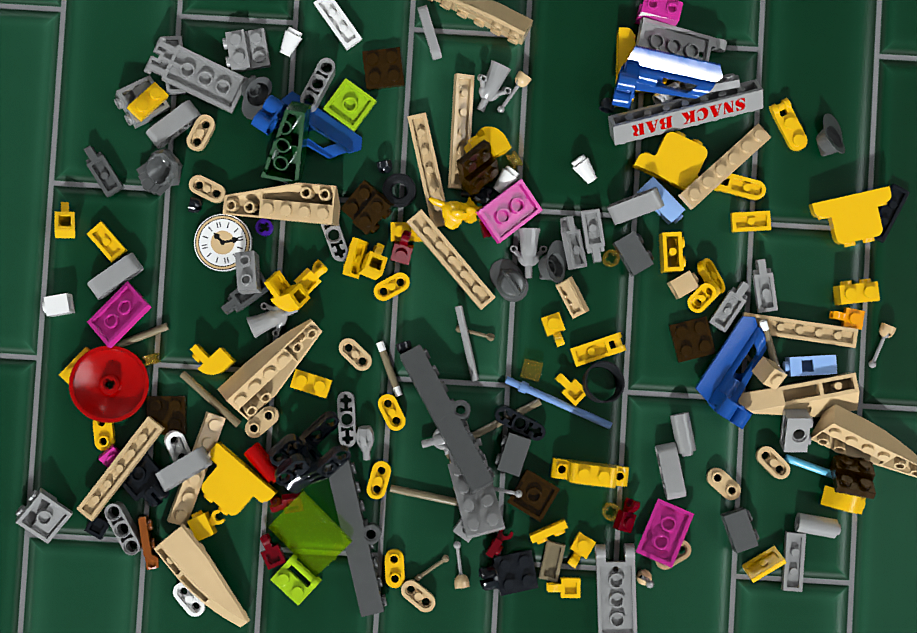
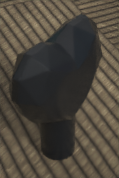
(482, 197)

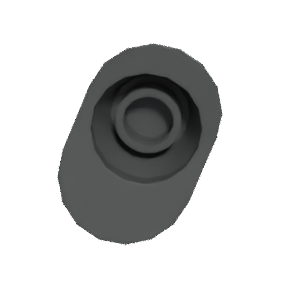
(254, 92)
(830, 137)
(554, 263)
(509, 280)

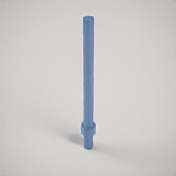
(524, 387)

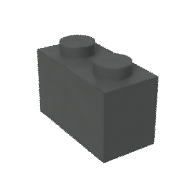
(633, 253)
(513, 453)
(739, 529)

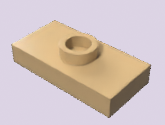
(572, 297)

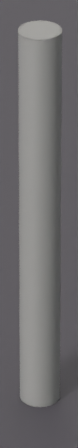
(466, 343)

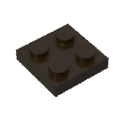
(383, 68)
(692, 339)
(168, 412)
(536, 496)

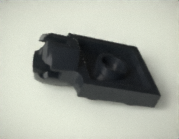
(144, 483)
(510, 573)

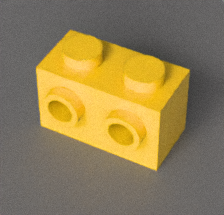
(671, 252)
(856, 293)

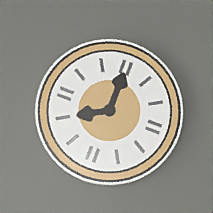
(219, 240)

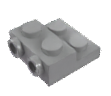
(246, 50)
(129, 93)
(42, 515)

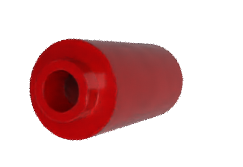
(261, 462)

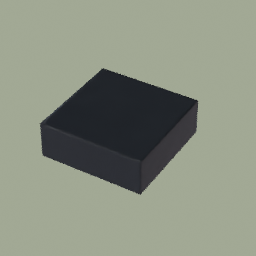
(98, 527)

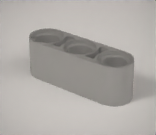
(318, 76)
(173, 124)
(635, 206)
(115, 276)
(184, 468)
(670, 471)
(116, 521)

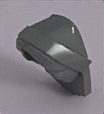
(160, 172)

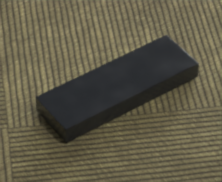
(890, 212)

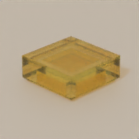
(531, 370)

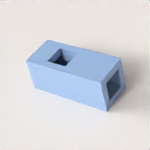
(672, 209)
(810, 365)

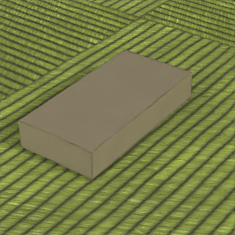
(552, 561)

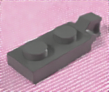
(103, 172)
(239, 302)

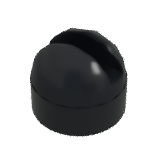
(605, 105)
(384, 166)
(195, 205)
(403, 346)

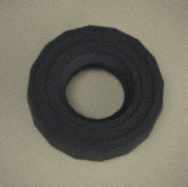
(403, 179)

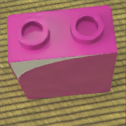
(660, 10)

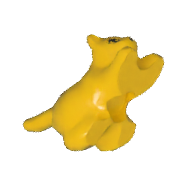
(456, 212)

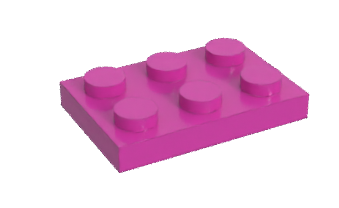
(509, 211)
(119, 314)
(665, 533)

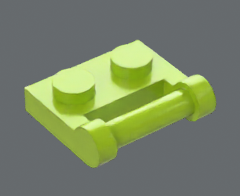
(293, 585)

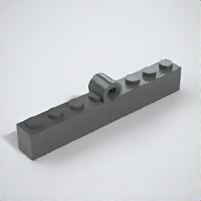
(447, 420)
(359, 551)

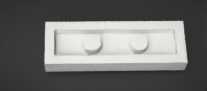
(338, 22)

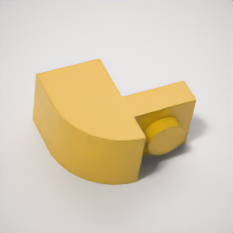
(498, 142)
(286, 296)
(216, 363)
(841, 501)

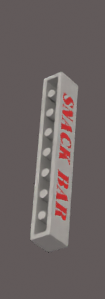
(685, 112)

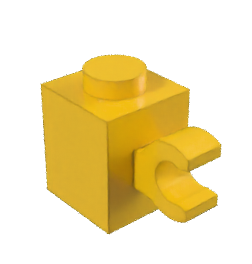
(64, 222)
(374, 263)
(203, 524)

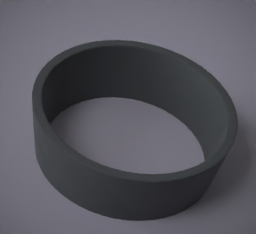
(619, 378)

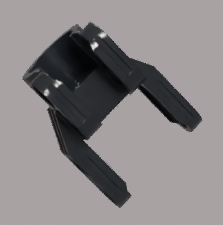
(303, 460)

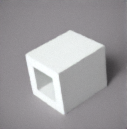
(58, 305)

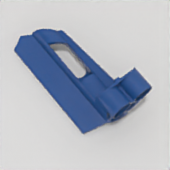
(648, 67)
(343, 138)
(721, 383)

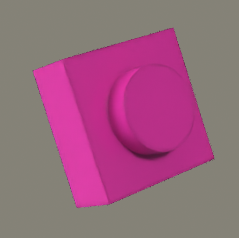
(109, 455)

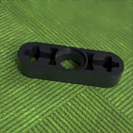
(529, 433)

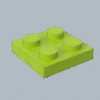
(350, 105)

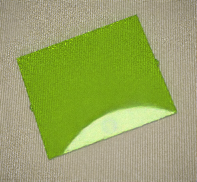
(310, 533)

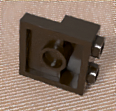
(477, 168)
(367, 207)
(853, 476)

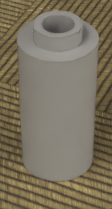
(683, 433)
(817, 525)

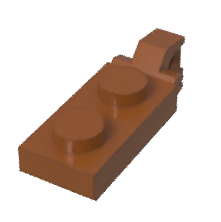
(148, 542)

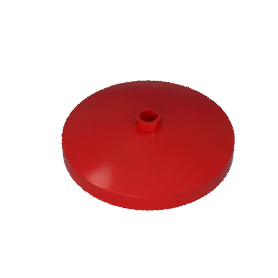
(107, 365)

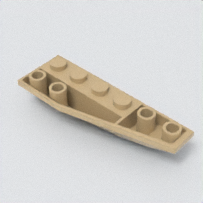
(493, 16)
(287, 203)
(268, 370)
(813, 394)
(859, 438)
(199, 574)

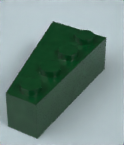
(288, 150)

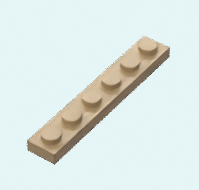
(461, 123)
(427, 165)
(724, 166)
(450, 259)
(809, 331)
(120, 468)
(189, 489)

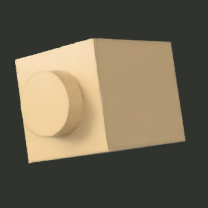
(683, 284)
(769, 373)

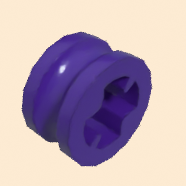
(264, 233)

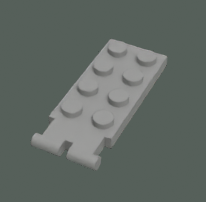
(196, 75)
(478, 510)

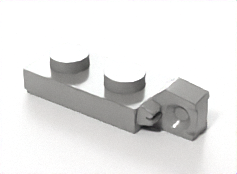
(593, 233)
(572, 244)
(764, 287)
(729, 307)

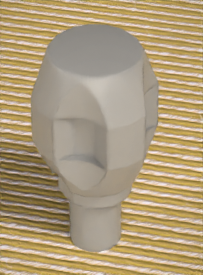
(365, 440)

